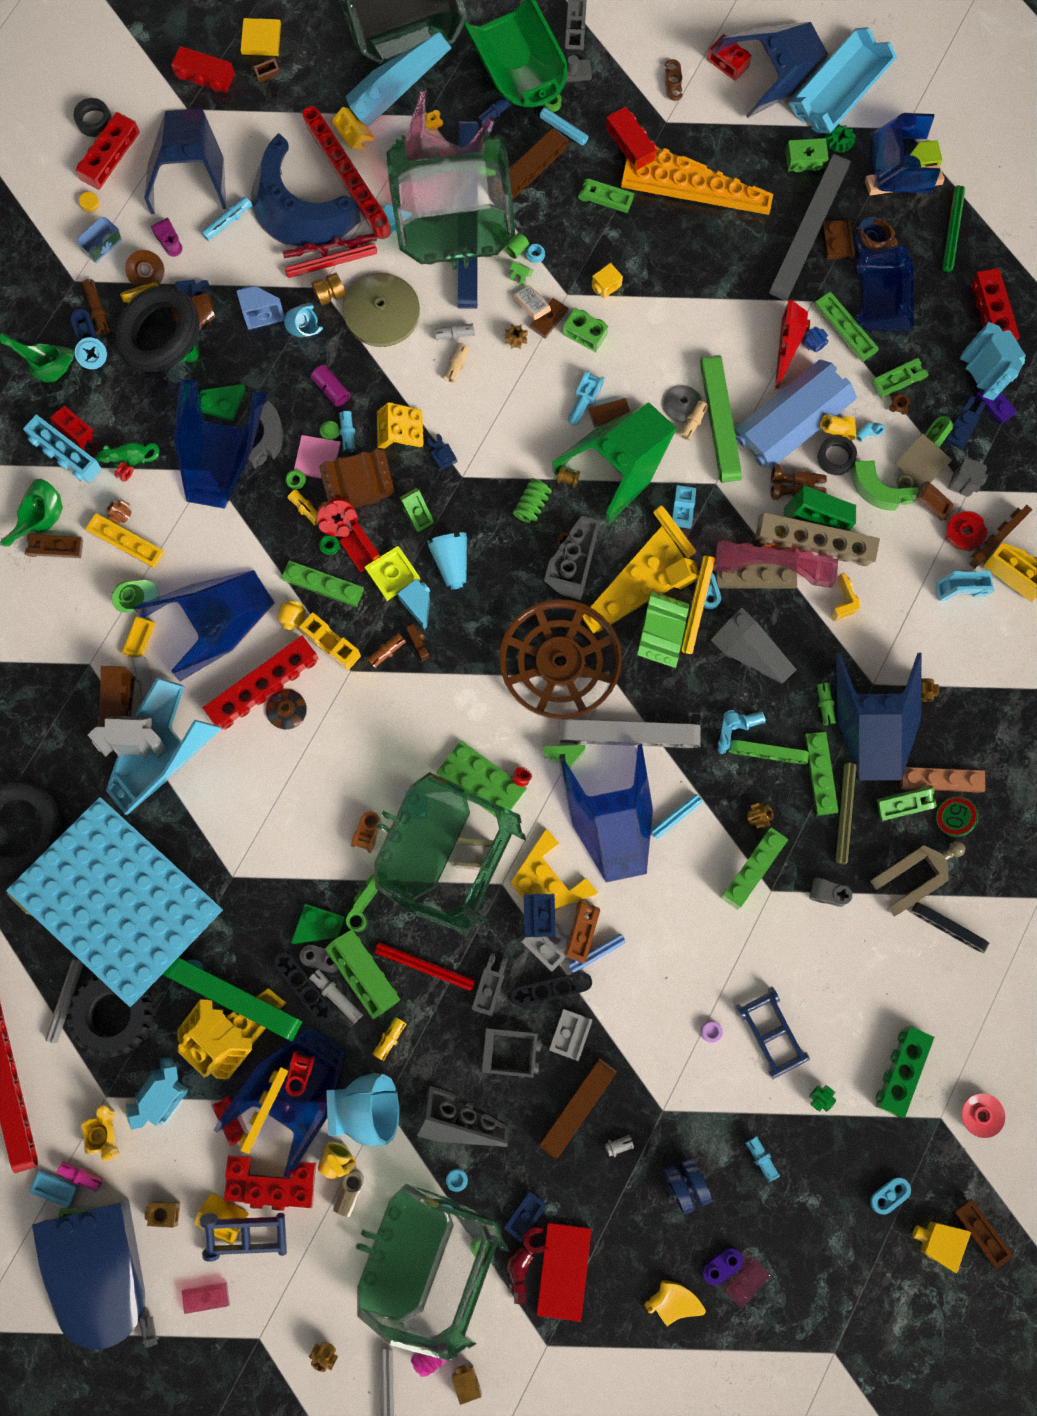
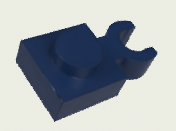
(192, 289)
(442, 454)

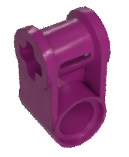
(167, 237)

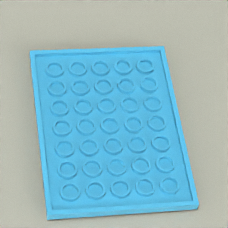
(114, 901)

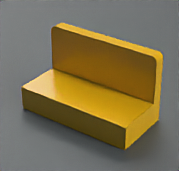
(223, 1210)

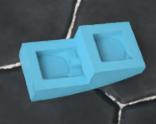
(684, 506)

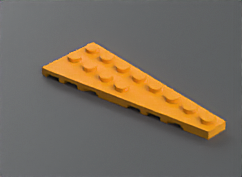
(692, 181)

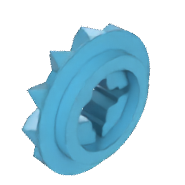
(81, 354)

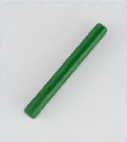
(953, 228)

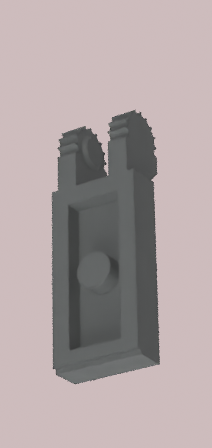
(489, 987)

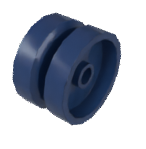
(685, 1186)

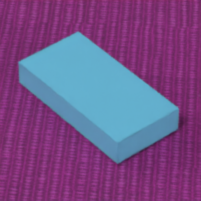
(54, 1189)

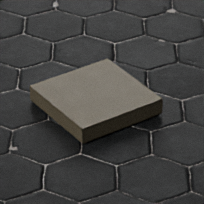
(923, 460)

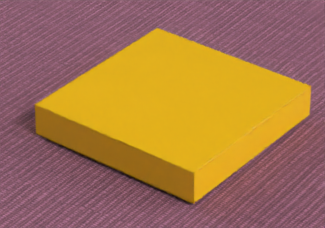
(260, 37)

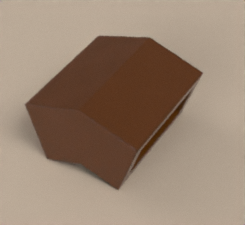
(265, 66)

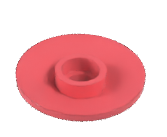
(993, 1115)

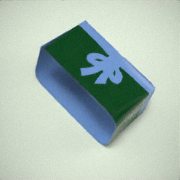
(98, 231)

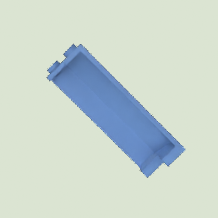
(795, 413)

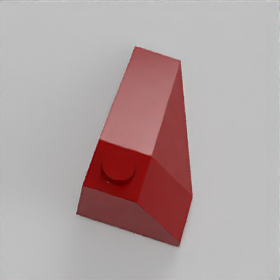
(793, 327)

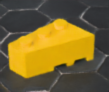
(1015, 569)

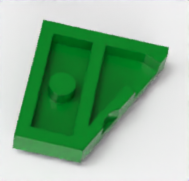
(222, 401)
(317, 925)

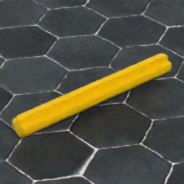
(697, 604)

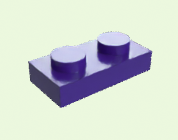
(999, 408)

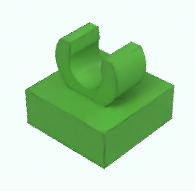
(522, 270)

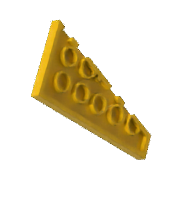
(637, 580)

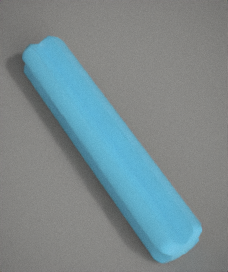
(564, 126)
(676, 816)

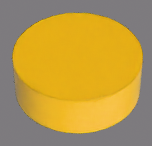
(89, 201)

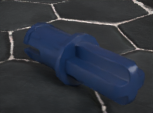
(494, 110)

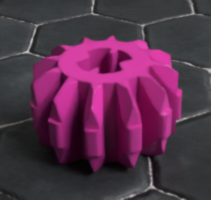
(425, 1364)

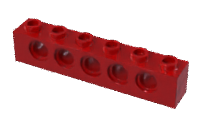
(264, 672)

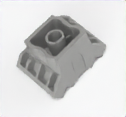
(127, 737)

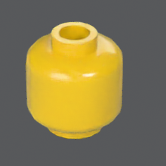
(291, 614)

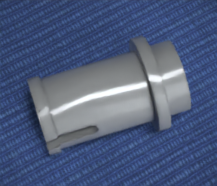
(618, 1146)

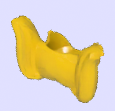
(104, 1126)

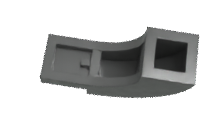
(575, 25)
(272, 438)

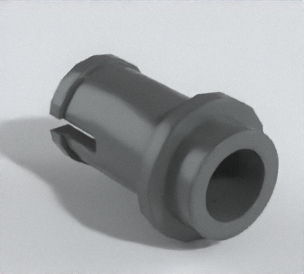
(148, 1334)

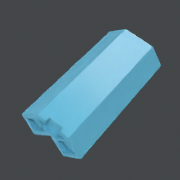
(842, 80)

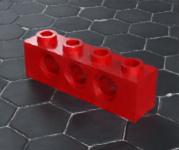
(115, 147)
(992, 281)

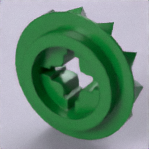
(847, 141)

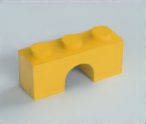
(323, 637)

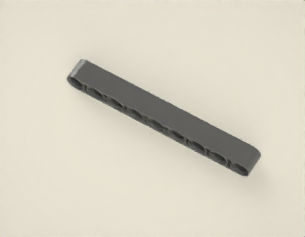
(809, 227)

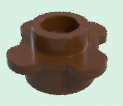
(903, 400)

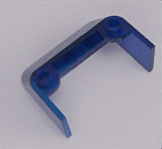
(891, 167)

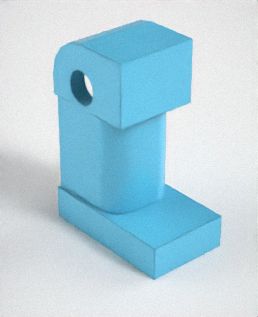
(958, 582)

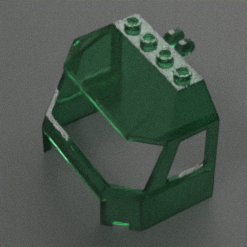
(422, 844)

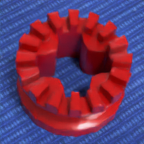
(124, 471)
(521, 776)

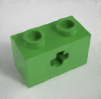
(806, 155)

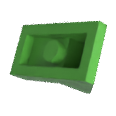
(416, 510)
(569, 752)

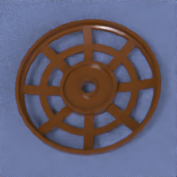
(561, 647)

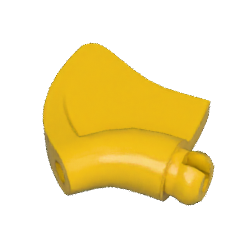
(674, 1302)

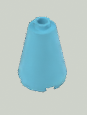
(451, 558)

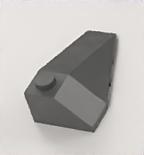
(571, 563)
(749, 644)
(454, 1122)

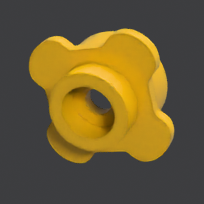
(433, 124)

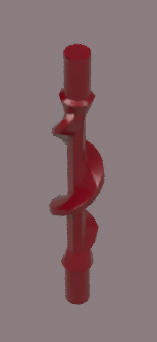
(335, 242)

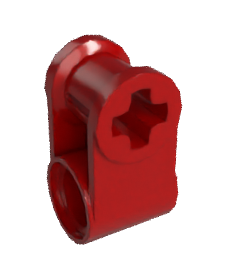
(299, 1071)

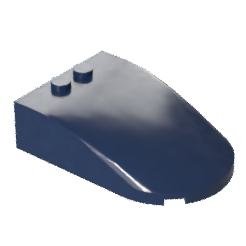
(92, 1274)

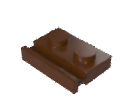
(838, 239)

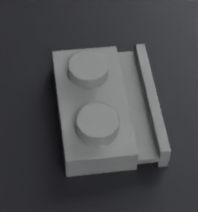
(570, 1035)

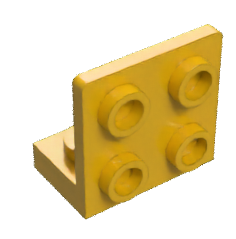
(399, 425)

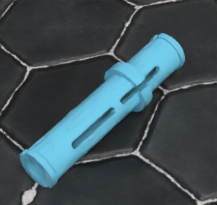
(244, 204)

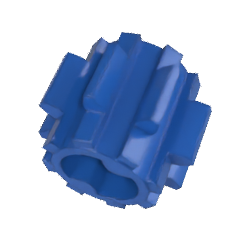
(815, 339)

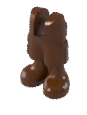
(797, 478)

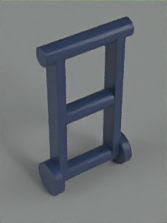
(773, 998)
(210, 1222)

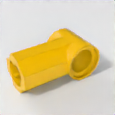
(839, 426)

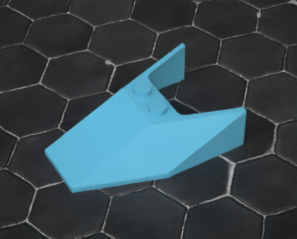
(138, 777)

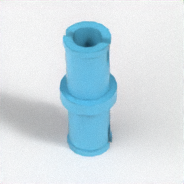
(347, 431)
(762, 1159)

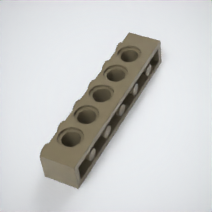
(866, 544)

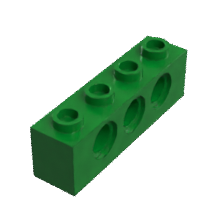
(921, 1043)

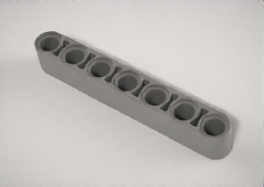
(630, 733)

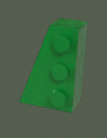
(821, 509)

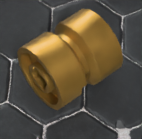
(327, 289)

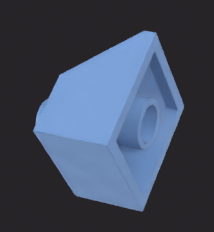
(259, 307)

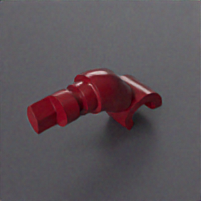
(519, 1263)

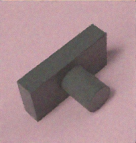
(578, 69)

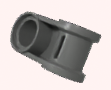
(826, 892)

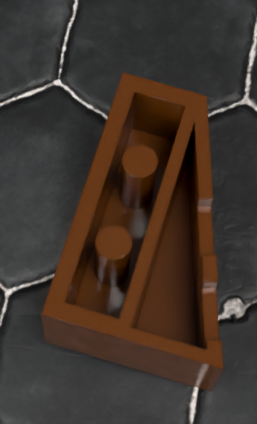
(115, 692)

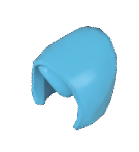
(302, 321)

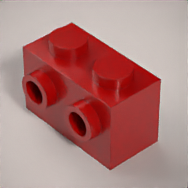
(731, 61)

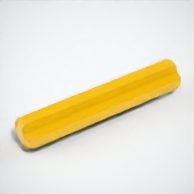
(674, 531)

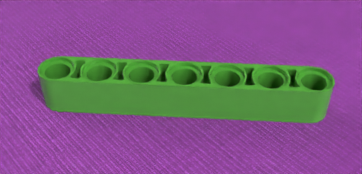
(720, 419)

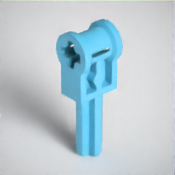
(586, 393)

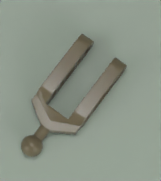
(936, 861)

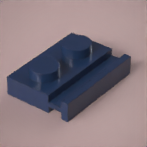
(539, 915)

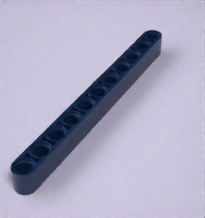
(467, 277)

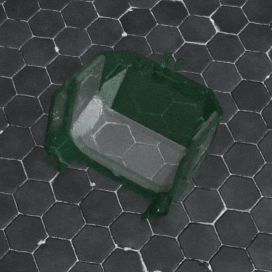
(452, 203)
(426, 1272)

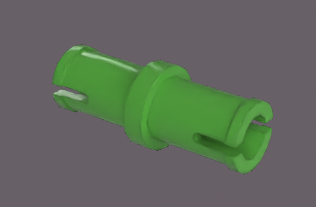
(826, 704)

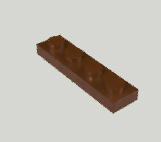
(1004, 530)

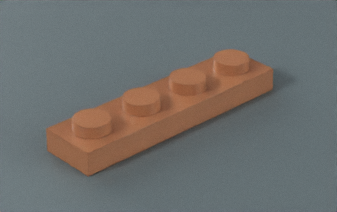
(944, 779)

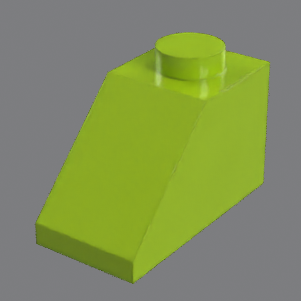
(928, 153)

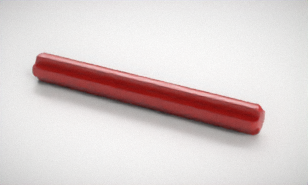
(331, 260)
(424, 966)

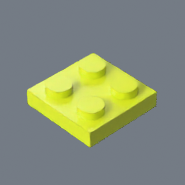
(392, 573)

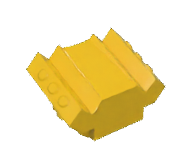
(212, 1042)

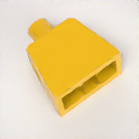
(943, 1243)

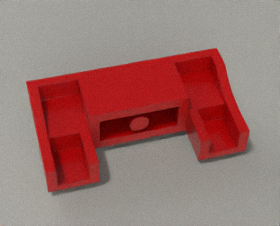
(269, 1190)

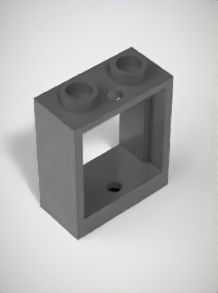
(488, 1050)

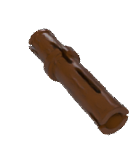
(97, 314)

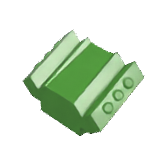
(663, 629)

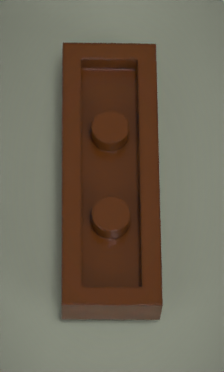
(983, 1233)

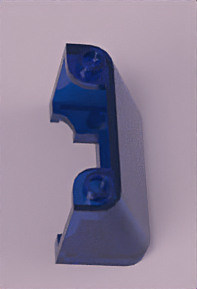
(887, 290)

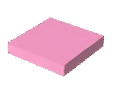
(313, 453)

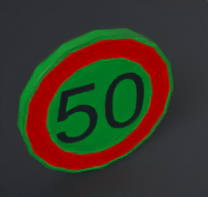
(957, 816)

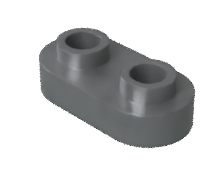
(319, 960)

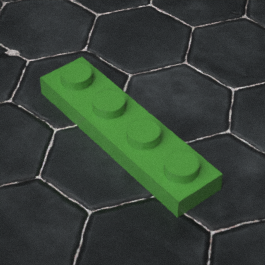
(846, 326)
(322, 583)
(821, 774)

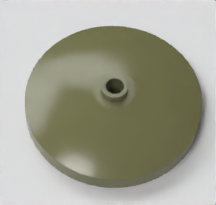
(381, 310)

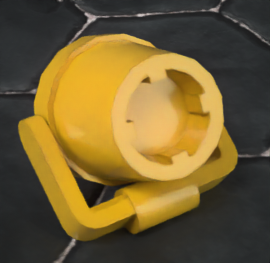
(334, 1160)

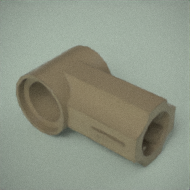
(348, 1195)

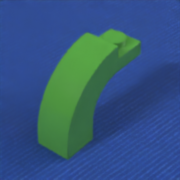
(875, 492)

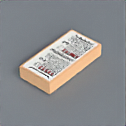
(532, 302)

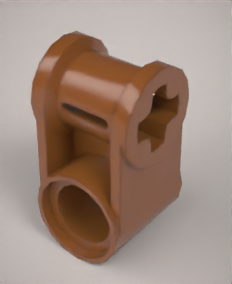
(366, 833)

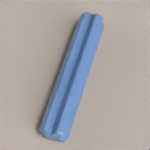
(598, 952)

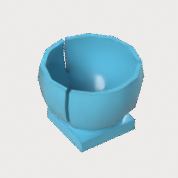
(363, 1113)

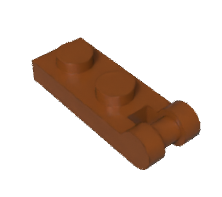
(582, 932)

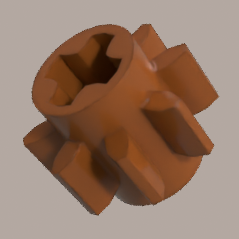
(118, 511)

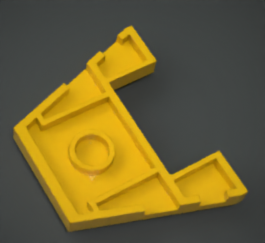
(538, 878)

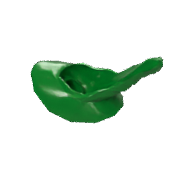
(44, 360)
(37, 511)

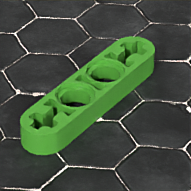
(768, 752)

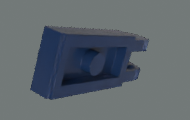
(964, 424)

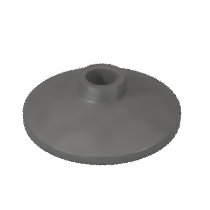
(675, 408)

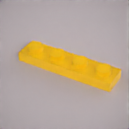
(125, 540)
(258, 1118)

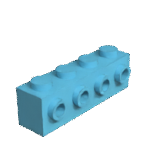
(63, 449)

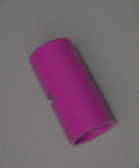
(330, 385)

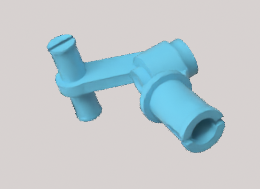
(734, 721)

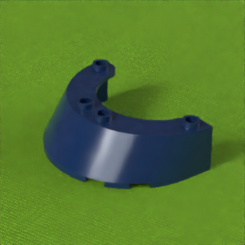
(290, 218)

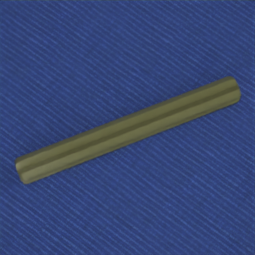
(845, 813)

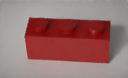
(203, 69)
(631, 138)

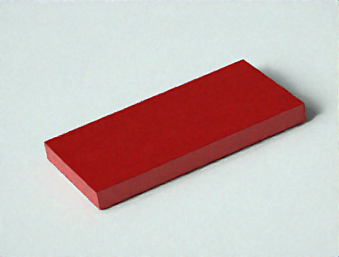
(564, 1272)

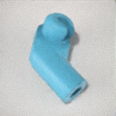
(871, 429)

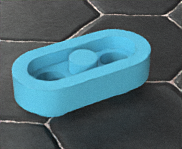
(713, 592)
(890, 1197)

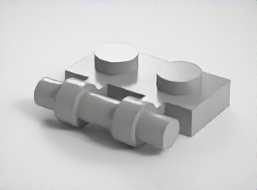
(546, 950)

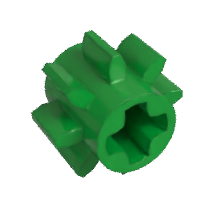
(822, 1098)

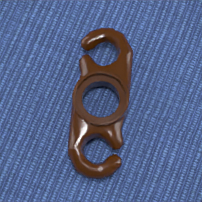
(670, 87)

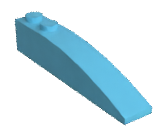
(394, 78)

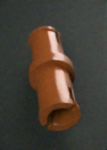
(386, 650)

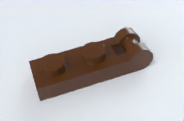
(54, 546)

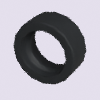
(86, 106)
(840, 441)

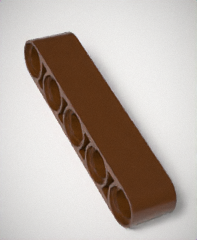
(536, 160)
(578, 1108)

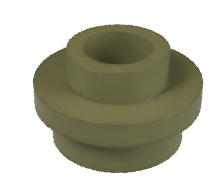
(901, 480)

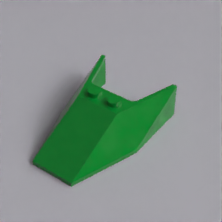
(632, 446)

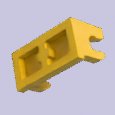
(352, 128)

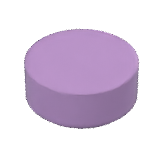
(711, 1031)

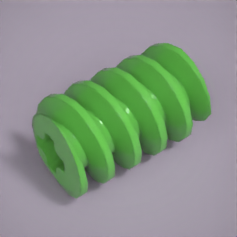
(531, 501)

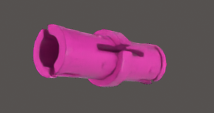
(79, 1176)

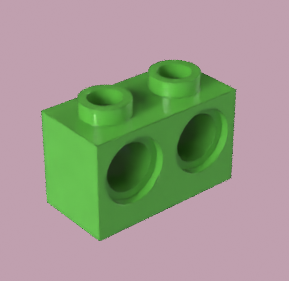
(582, 333)

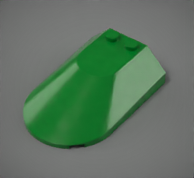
(521, 55)

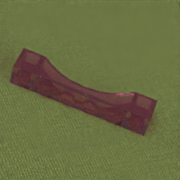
(815, 569)

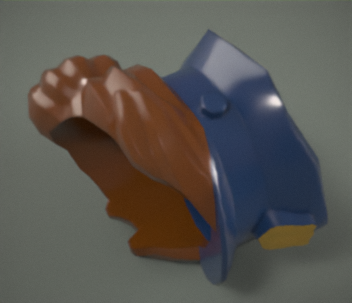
(874, 236)

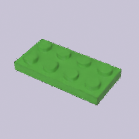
(481, 776)

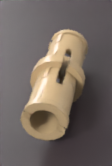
(456, 363)
(693, 420)

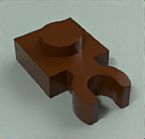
(416, 637)

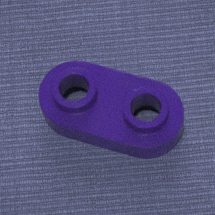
(722, 1265)

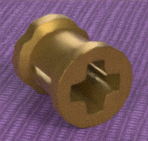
(568, 476)

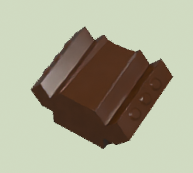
(358, 478)

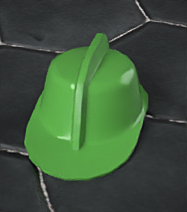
(133, 593)

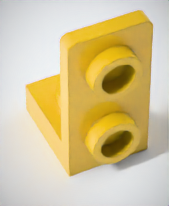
(853, 602)

